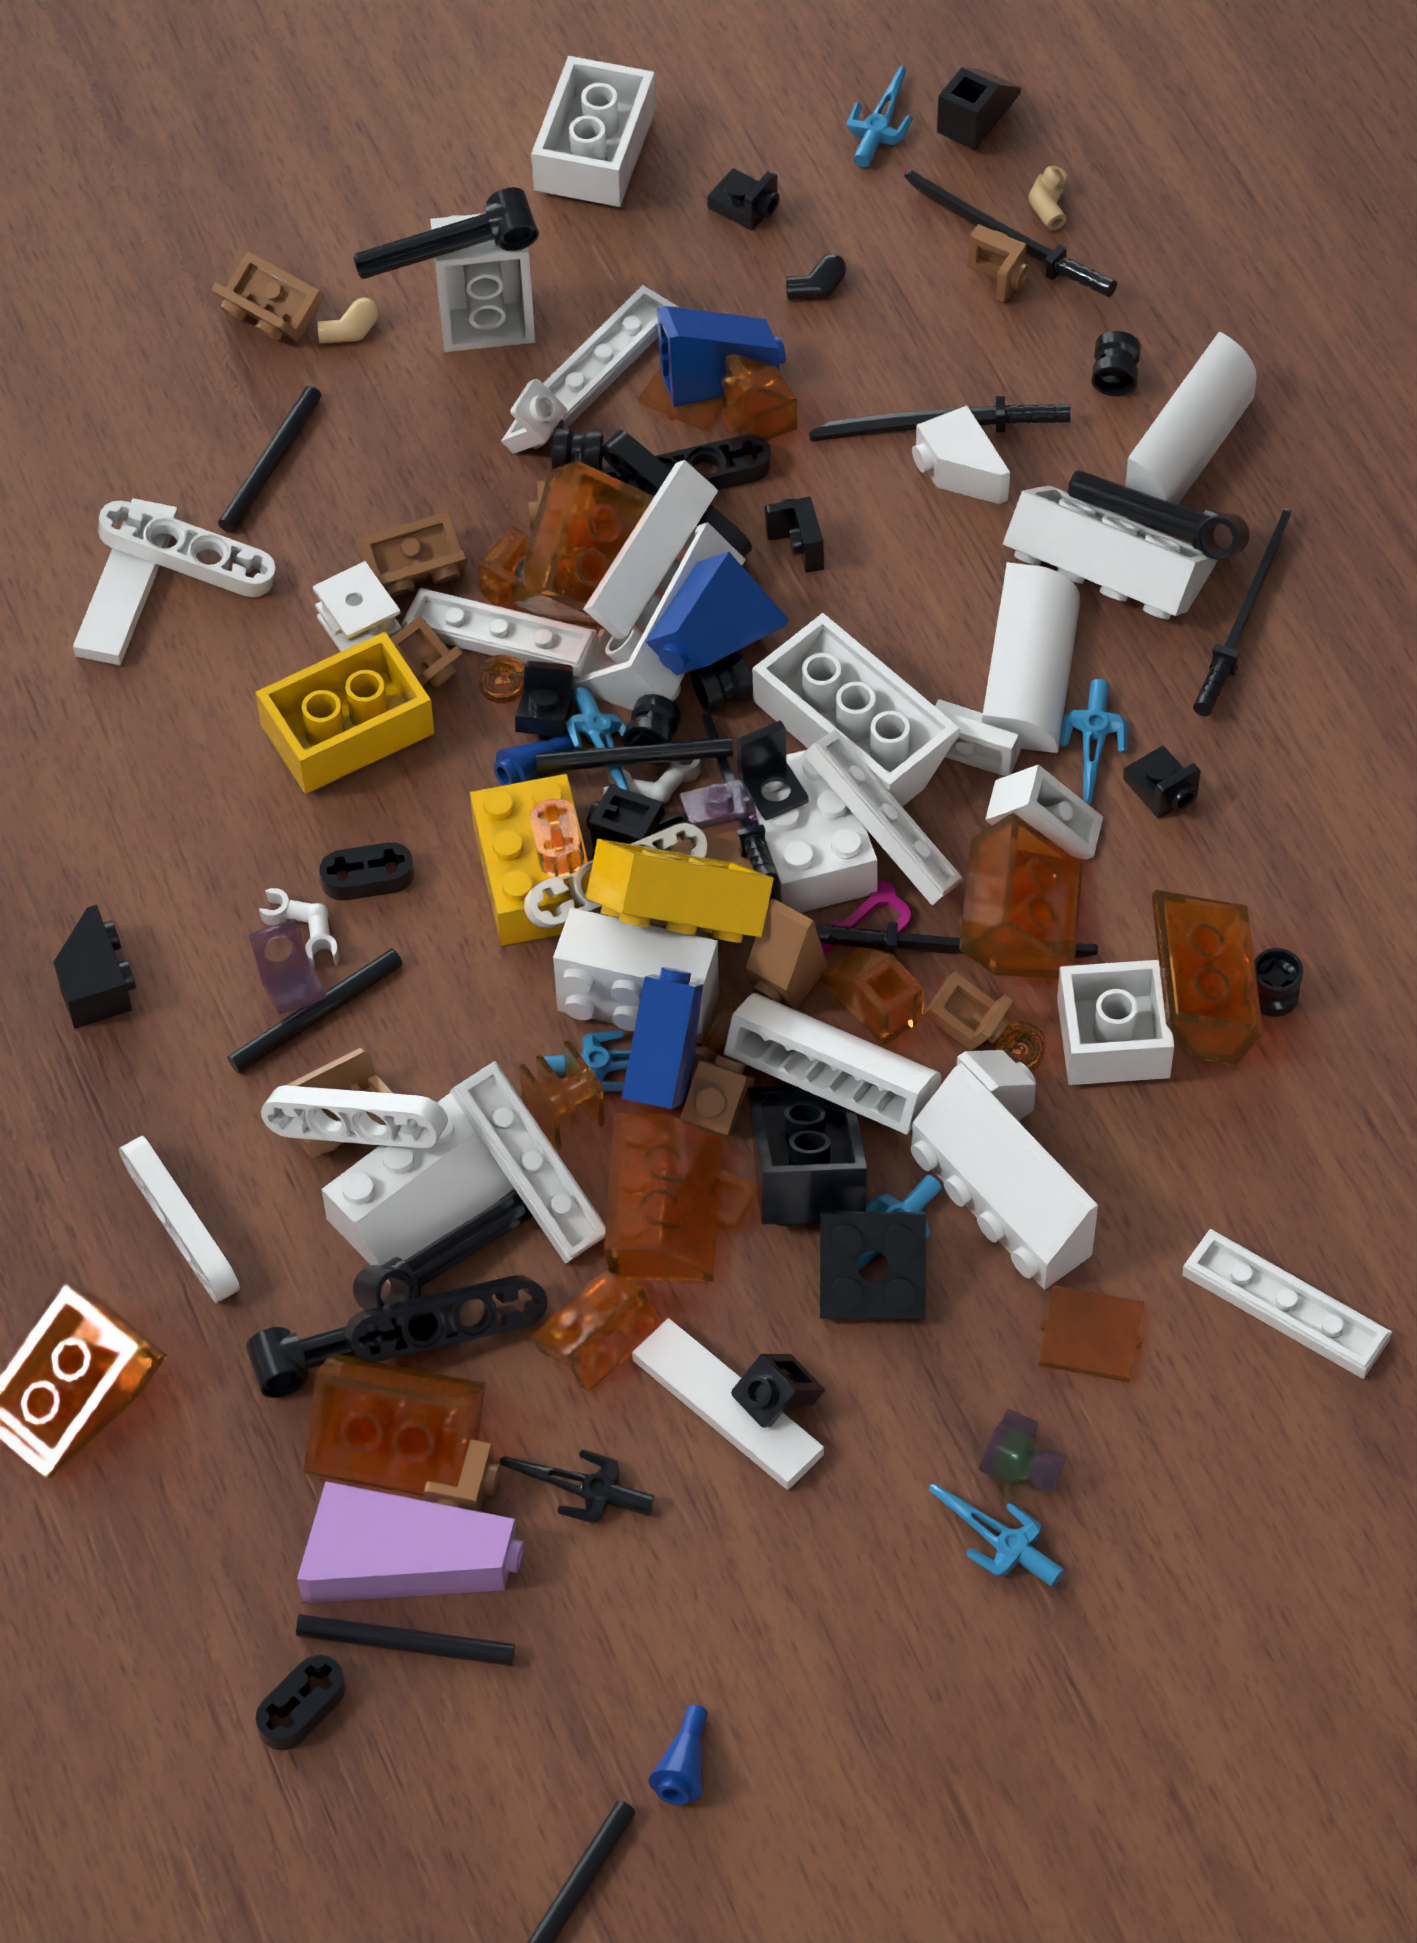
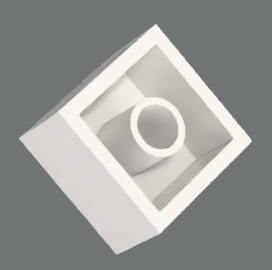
(1114, 1022)

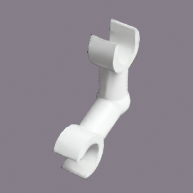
(666, 784)
(314, 914)

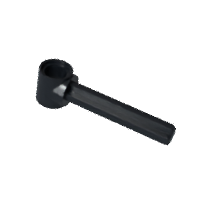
(505, 220)
(1161, 514)
(422, 1267)
(284, 1360)

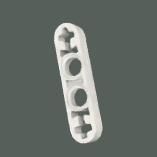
(189, 542)
(555, 886)
(409, 1119)
(179, 1219)

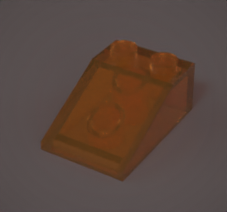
(72, 1379)

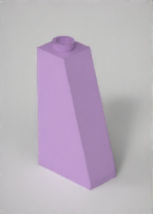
(402, 1547)

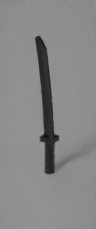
(1054, 259)
(903, 421)
(1225, 657)
(751, 837)
(891, 940)

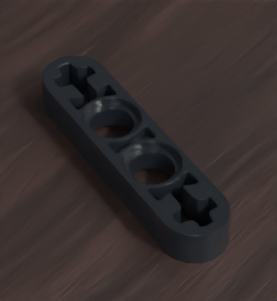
(717, 453)
(649, 473)
(445, 1310)

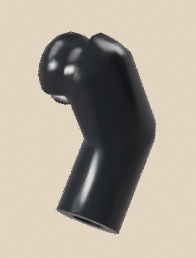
(820, 281)

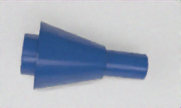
(519, 762)
(679, 1771)

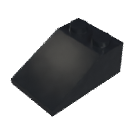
(805, 1156)

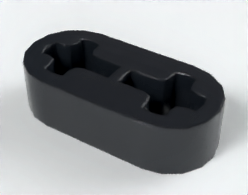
(366, 871)
(308, 1710)

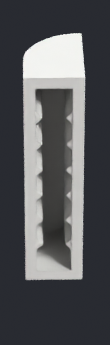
(1193, 422)
(1032, 655)
(830, 1062)

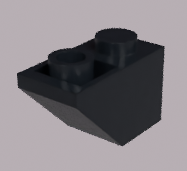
(973, 105)
(89, 973)

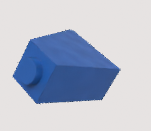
(696, 346)
(713, 616)
(664, 1040)

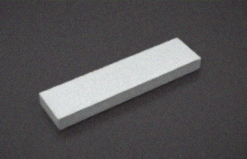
(606, 354)
(650, 550)
(120, 598)
(502, 630)
(883, 817)
(529, 1161)
(1286, 1303)
(706, 1388)

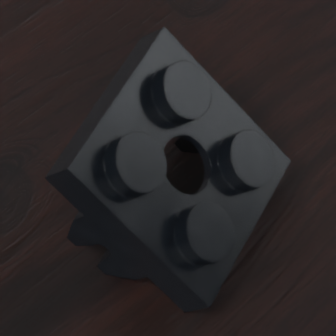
(850, 1235)

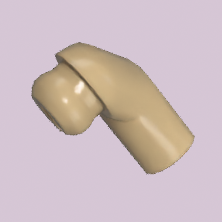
(1045, 196)
(353, 324)

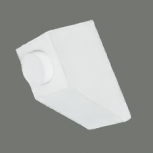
(961, 457)
(1048, 808)
(1006, 1080)

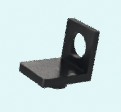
(762, 761)

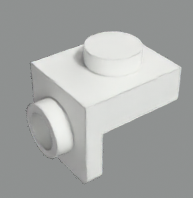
(535, 418)

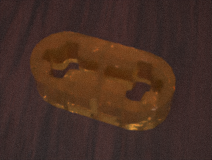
(564, 836)

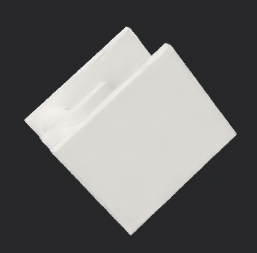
(355, 607)

